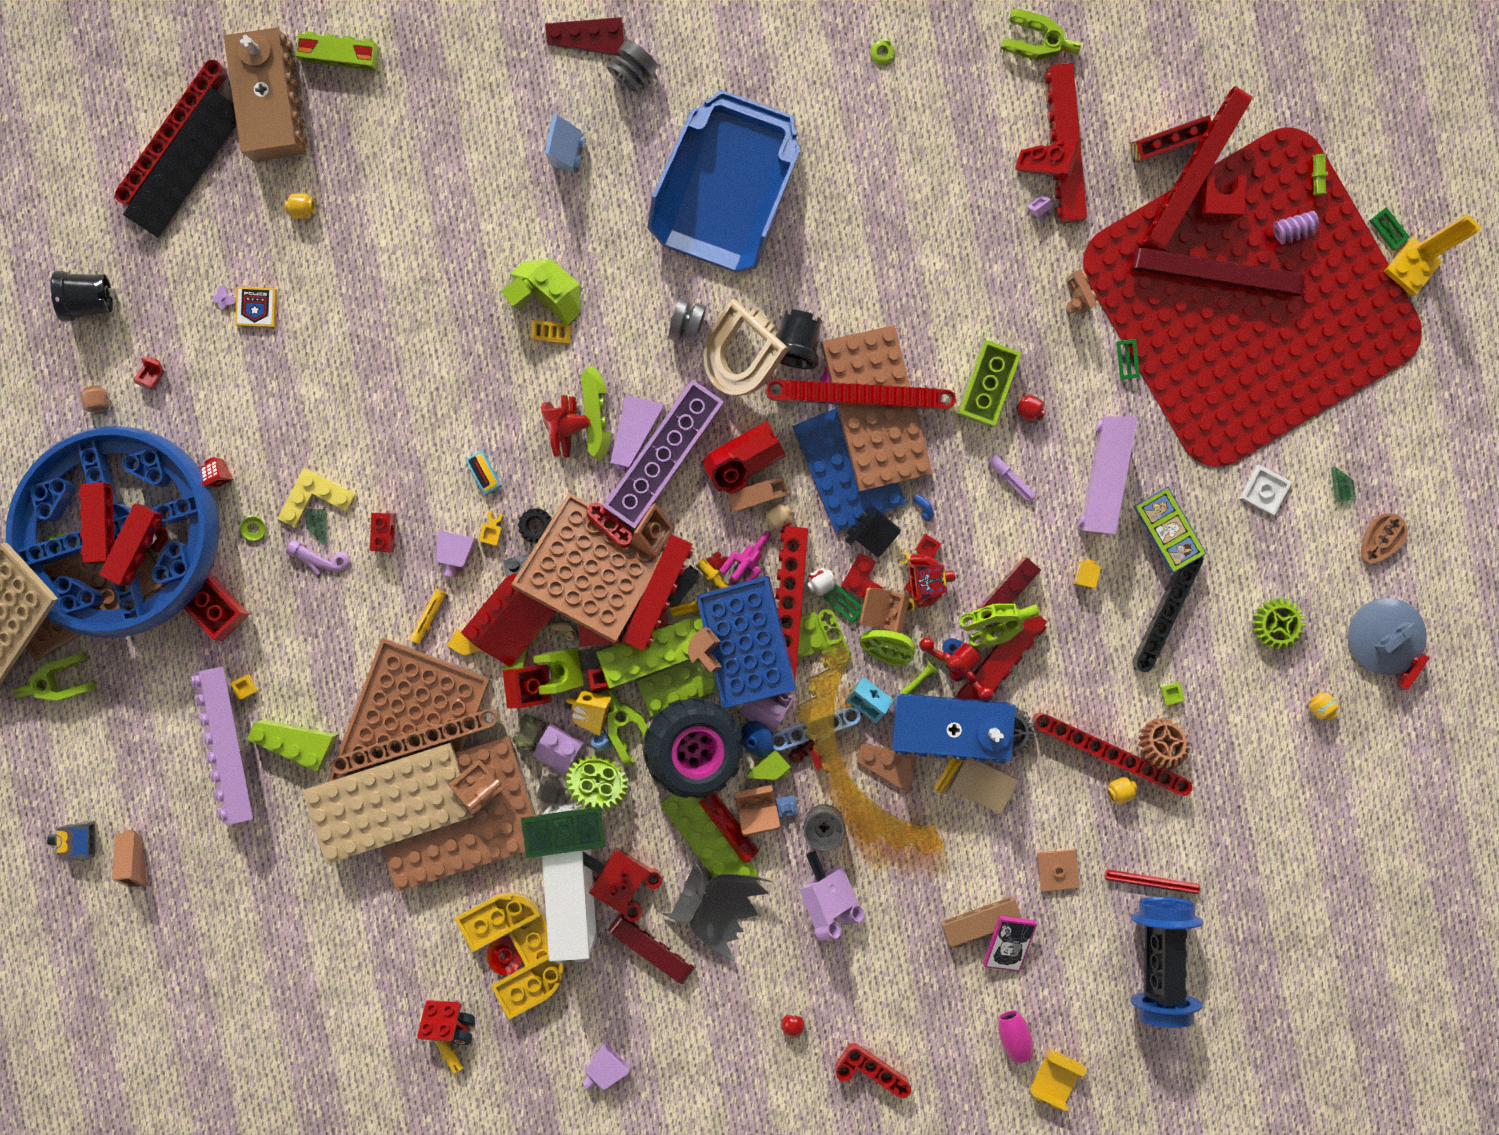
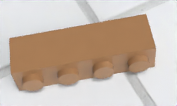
(978, 922)

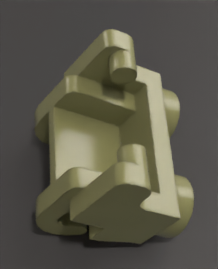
(528, 732)

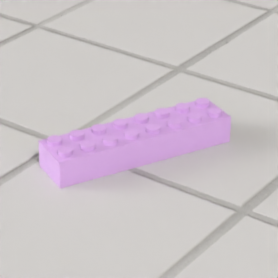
(664, 454)
(222, 745)

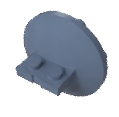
(1386, 636)

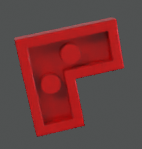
(856, 579)

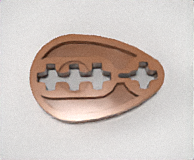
(1393, 542)

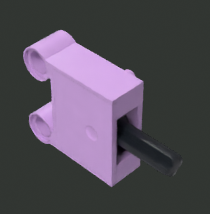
(829, 897)

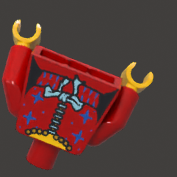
(927, 579)

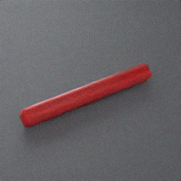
(1151, 881)

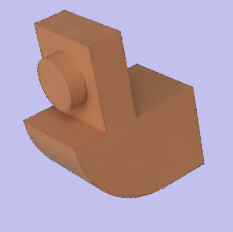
(700, 647)

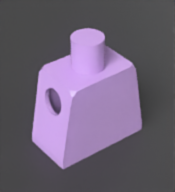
(454, 551)
(605, 1068)

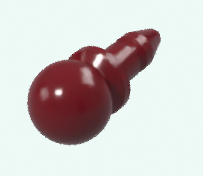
(797, 754)

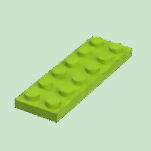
(670, 647)
(705, 837)

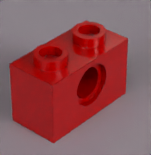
(382, 532)

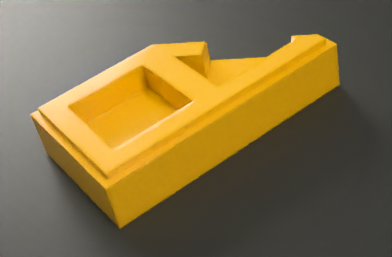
(462, 644)

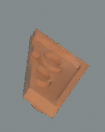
(888, 764)

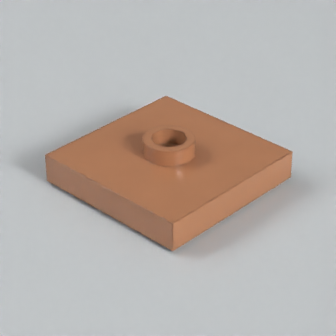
(1058, 870)

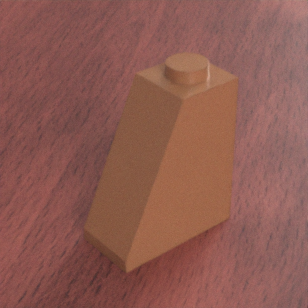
(758, 494)
(129, 860)

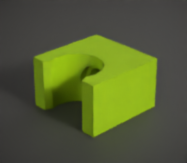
(564, 669)

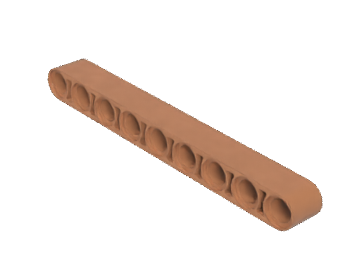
(406, 741)

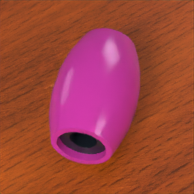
(1015, 1036)

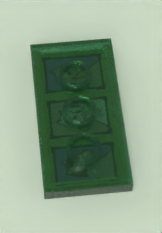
(563, 832)

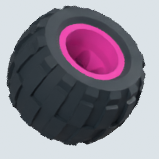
(709, 771)

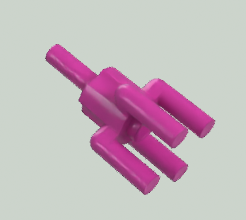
(746, 561)

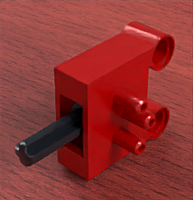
(619, 880)

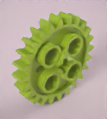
(596, 783)

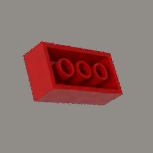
(216, 609)

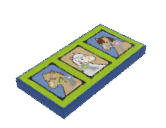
(1169, 529)

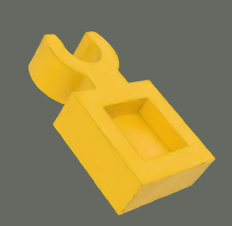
(491, 532)

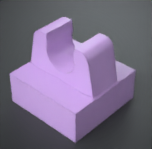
(1040, 206)

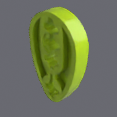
(883, 638)

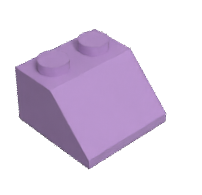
(557, 748)

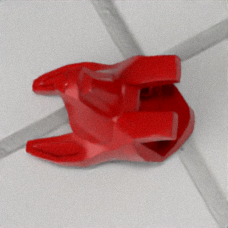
(563, 423)

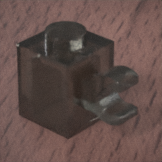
(551, 789)

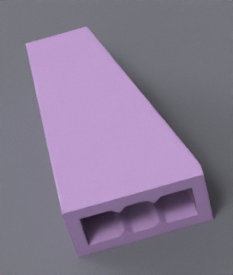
(634, 428)

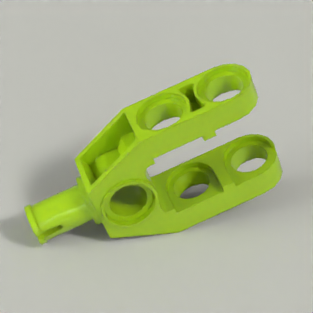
(1043, 24)
(1009, 616)
(46, 672)
(613, 725)

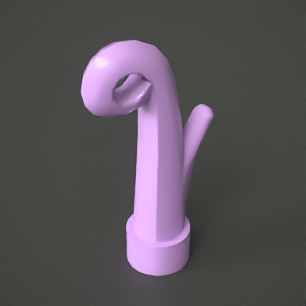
(313, 560)

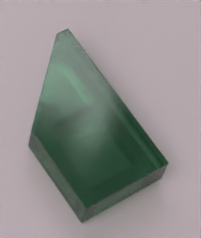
(317, 523)

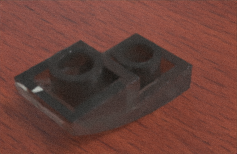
(589, 658)

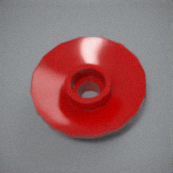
(511, 959)

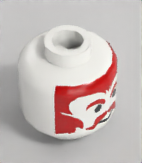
(820, 582)

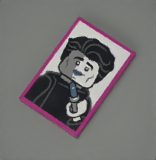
(1009, 943)

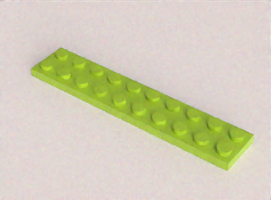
(694, 681)

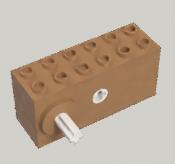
(265, 94)

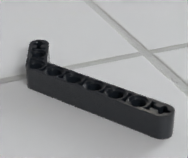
(1166, 621)

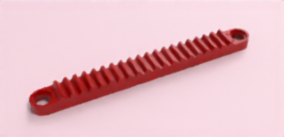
(860, 394)

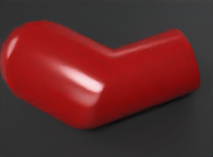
(161, 538)

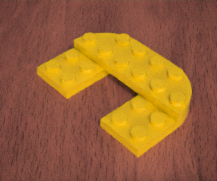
(527, 928)

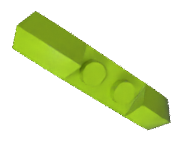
(593, 387)

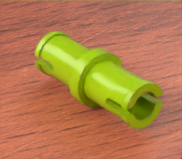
(1319, 174)

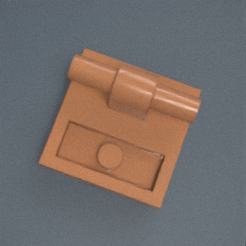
(1084, 297)
(475, 787)

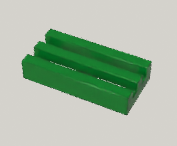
(1384, 234)
(1119, 352)
(856, 613)

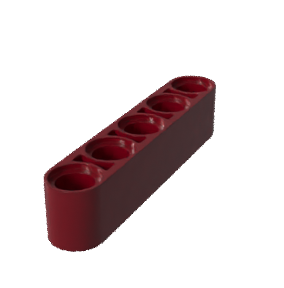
(650, 949)

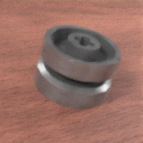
(687, 322)

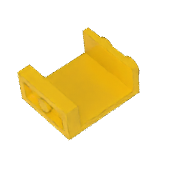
(1056, 1079)

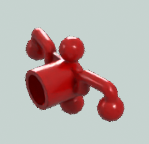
(960, 665)

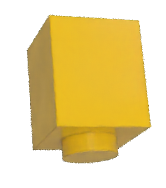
(1087, 573)

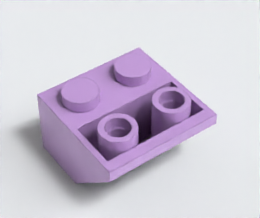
(768, 710)

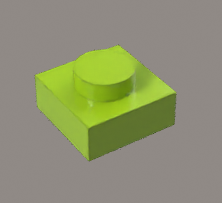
(1172, 693)

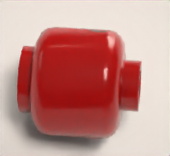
(1031, 408)

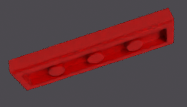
(728, 827)

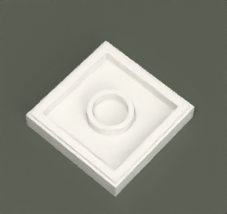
(1265, 490)

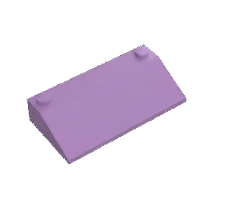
(1108, 474)

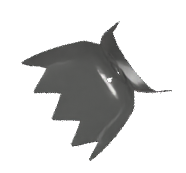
(716, 915)

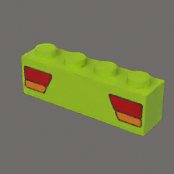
(337, 51)

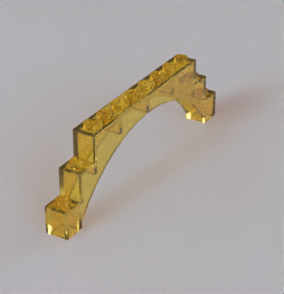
(869, 818)

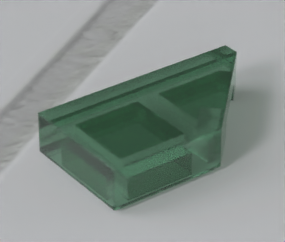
(1342, 486)

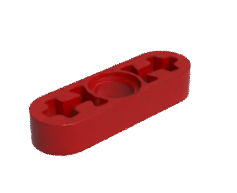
(595, 519)

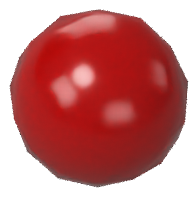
(792, 1026)

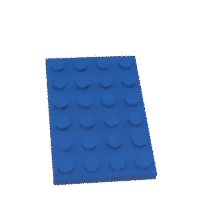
(831, 468)
(751, 642)

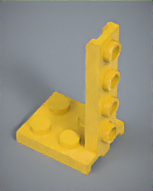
(1419, 260)

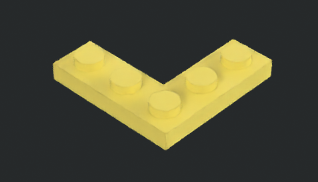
(303, 490)

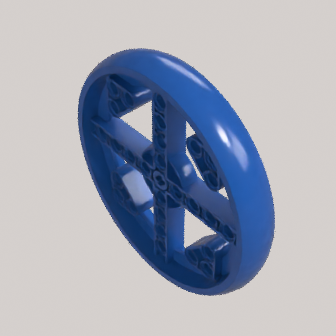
(171, 463)

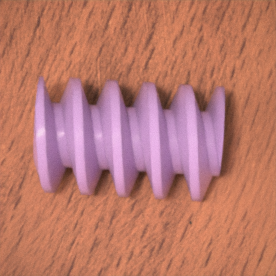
(1296, 227)

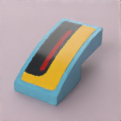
(483, 472)

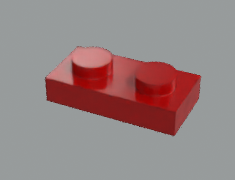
(1407, 678)

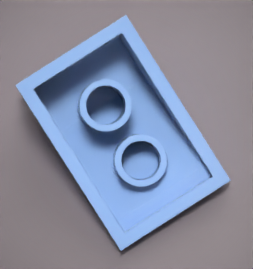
(564, 145)

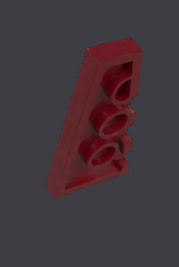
(587, 35)

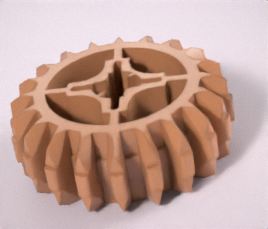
(1167, 738)

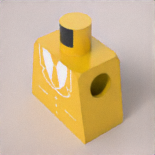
(590, 711)

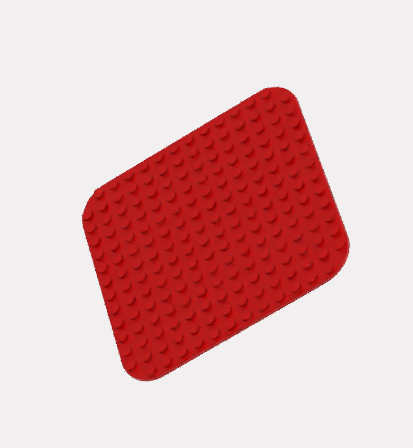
(1246, 361)

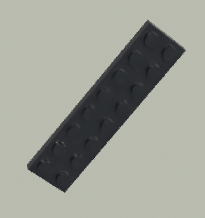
(183, 163)

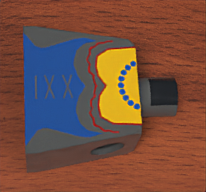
(75, 840)

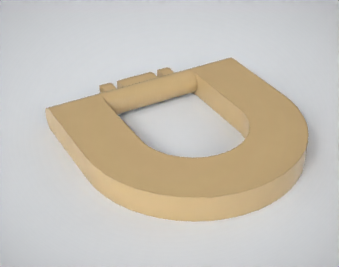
(720, 337)

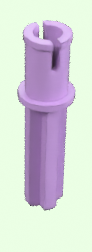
(1011, 478)

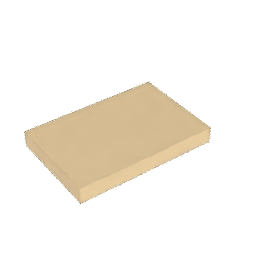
(983, 784)

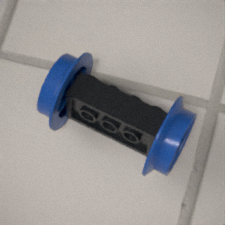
(1165, 955)

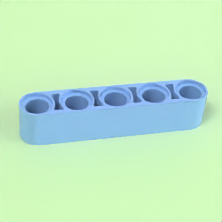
(789, 741)

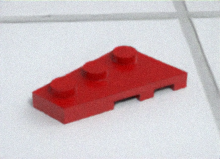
(1050, 159)

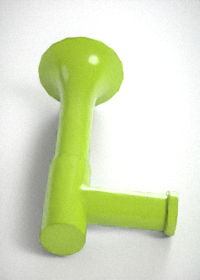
(929, 670)

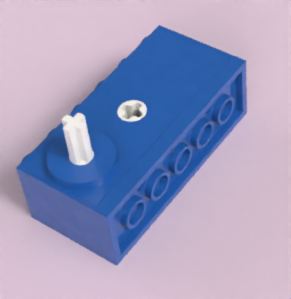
(981, 730)

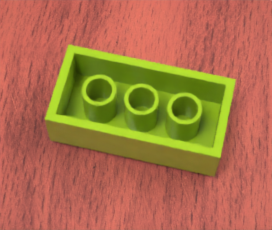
(988, 383)

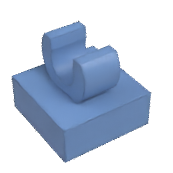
(786, 806)

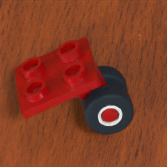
(445, 1023)

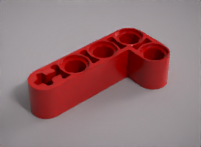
(874, 1073)

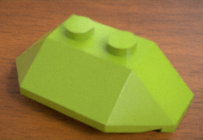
(552, 287)

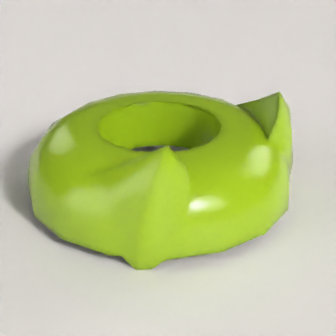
(882, 60)
(244, 528)

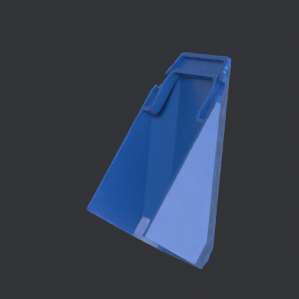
(725, 182)

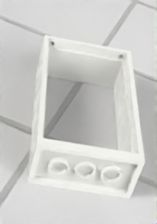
(568, 902)

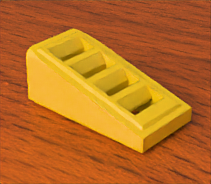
(534, 327)

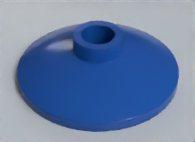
(757, 739)

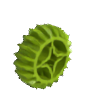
(1268, 611)

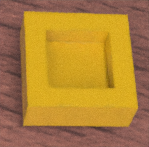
(244, 687)

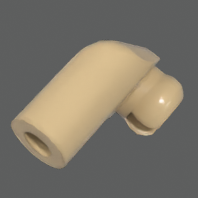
(567, 629)

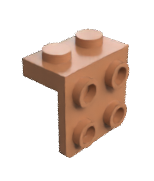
(884, 609)
(757, 810)

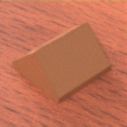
(652, 531)

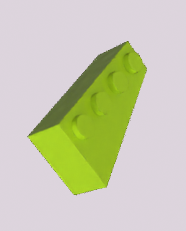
(294, 742)

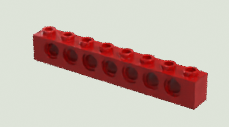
(800, 536)

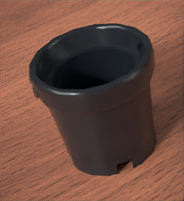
(80, 295)
(801, 337)

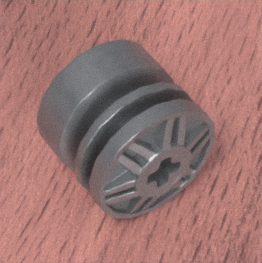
(634, 63)
(821, 838)

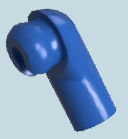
(926, 506)

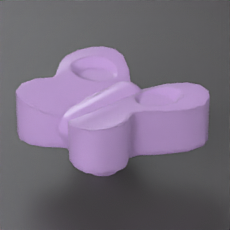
(223, 298)

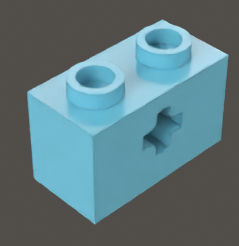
(869, 700)

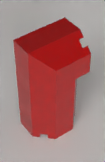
(742, 458)

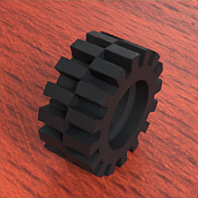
(525, 520)

